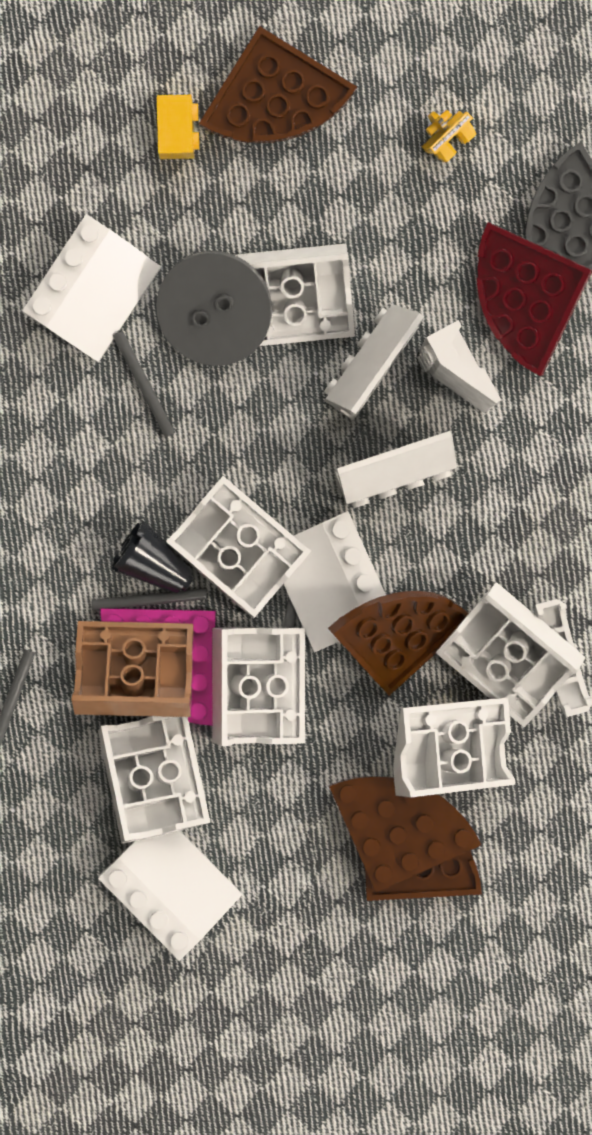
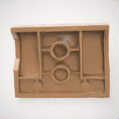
(133, 669)

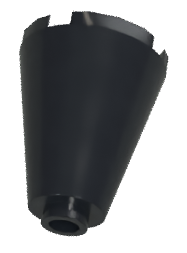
(151, 560)

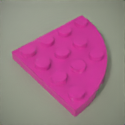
(202, 650)

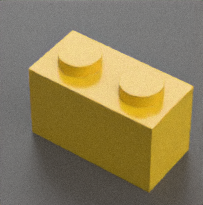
(176, 126)

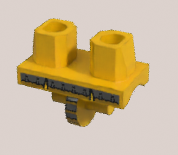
(457, 126)

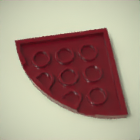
(527, 294)

